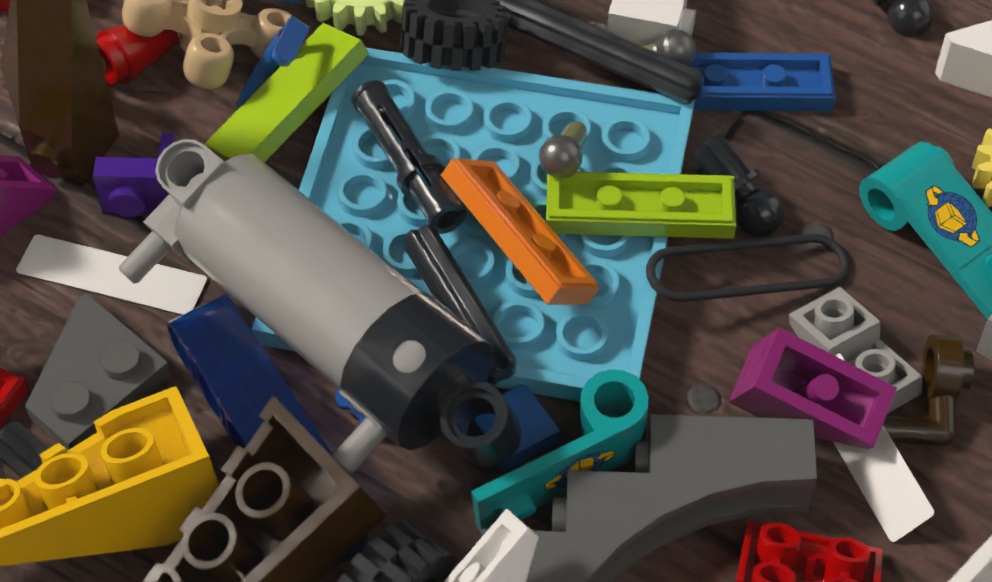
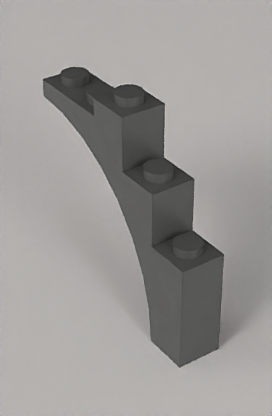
(683, 479)

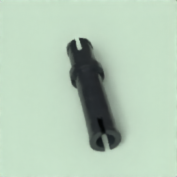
(435, 201)

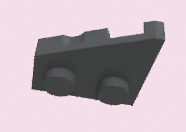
(90, 373)

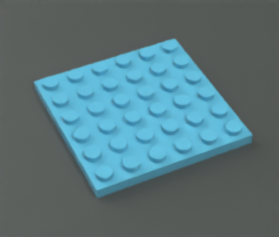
(506, 121)

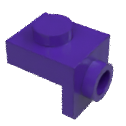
(130, 184)

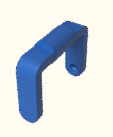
(279, 53)

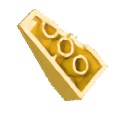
(113, 490)

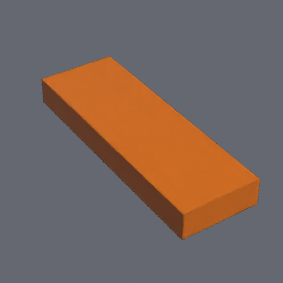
(520, 232)

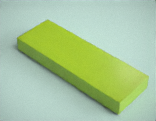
(289, 95)
(642, 205)

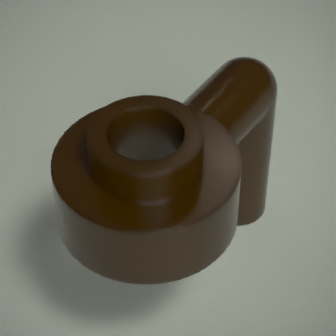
(944, 373)

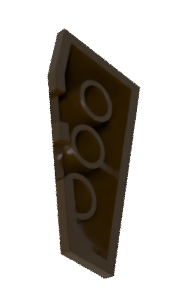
(58, 87)

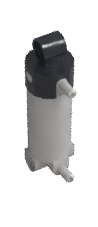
(332, 301)

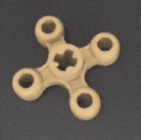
(206, 32)

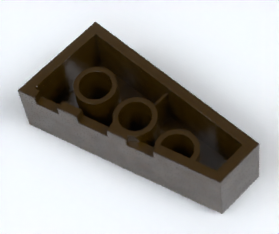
(275, 515)

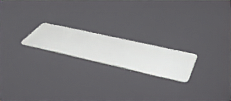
(99, 273)
(887, 485)

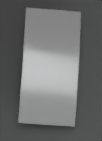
(847, 328)

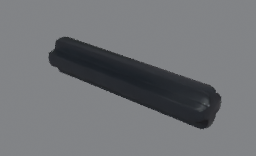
(455, 292)

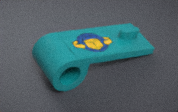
(943, 210)
(611, 424)

